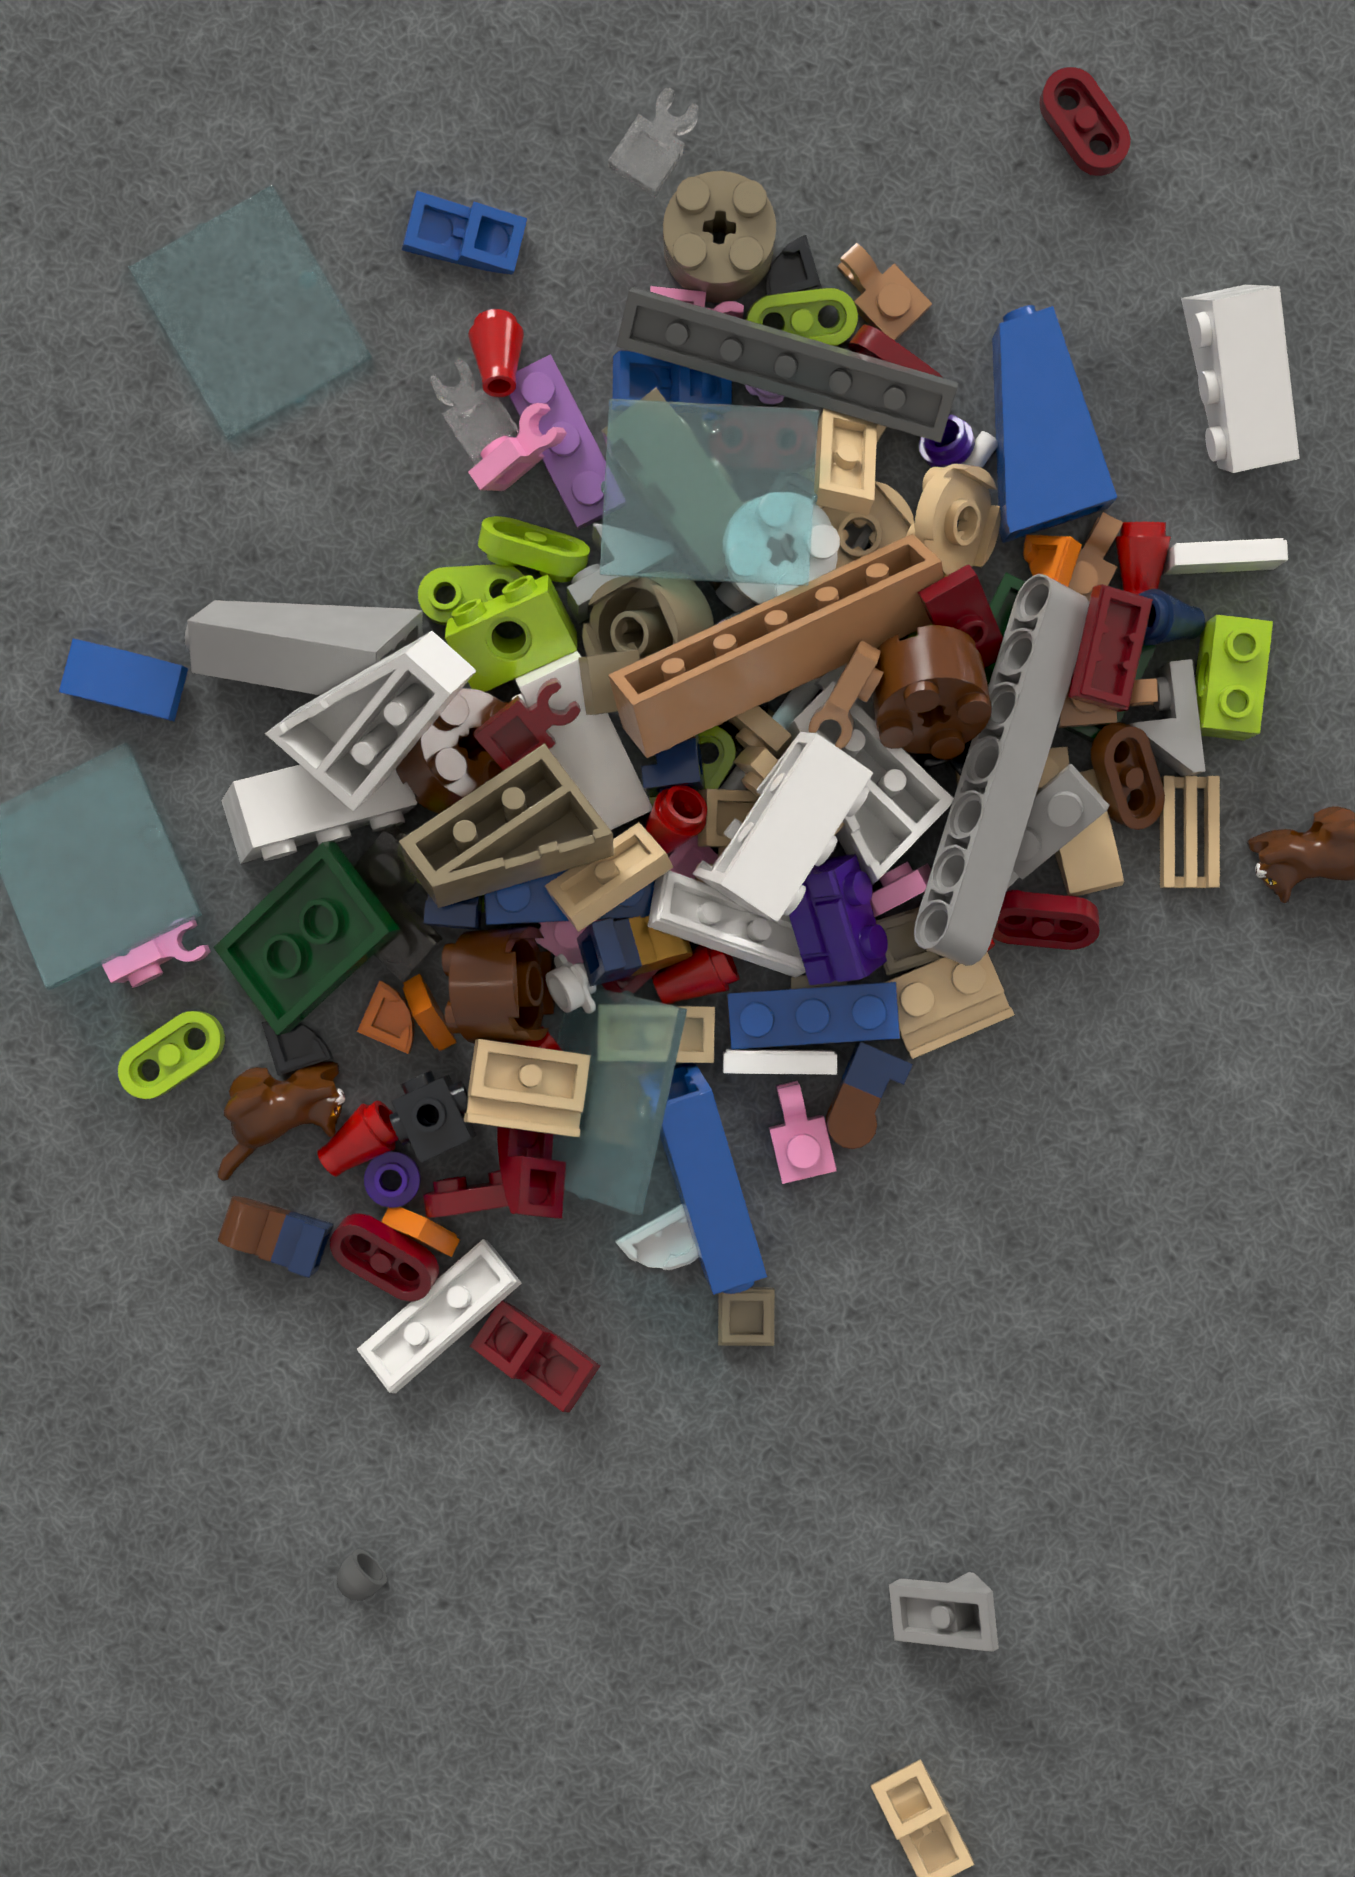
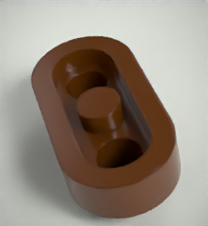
(1127, 765)

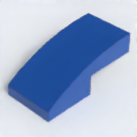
(464, 234)
(639, 374)
(123, 679)

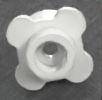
(570, 986)

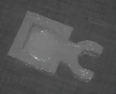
(651, 148)
(475, 416)

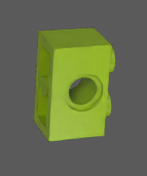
(530, 604)
(1232, 676)

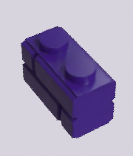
(838, 924)

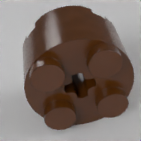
(931, 692)
(447, 757)
(498, 985)

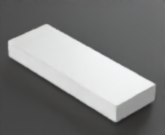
(714, 921)
(440, 1318)

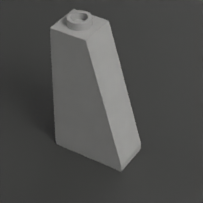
(295, 644)

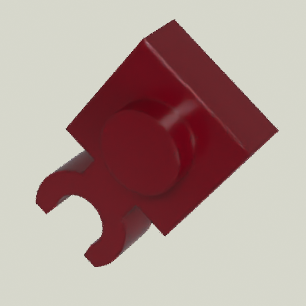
(522, 729)

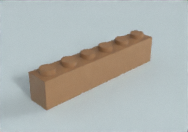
(774, 646)

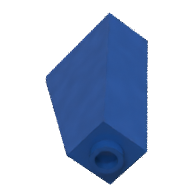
(1045, 436)
(709, 1184)

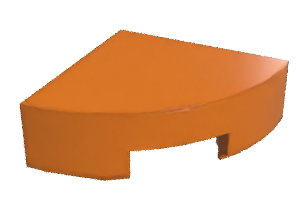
(1052, 556)
(427, 1013)
(388, 1019)
(421, 1230)

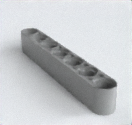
(1002, 772)

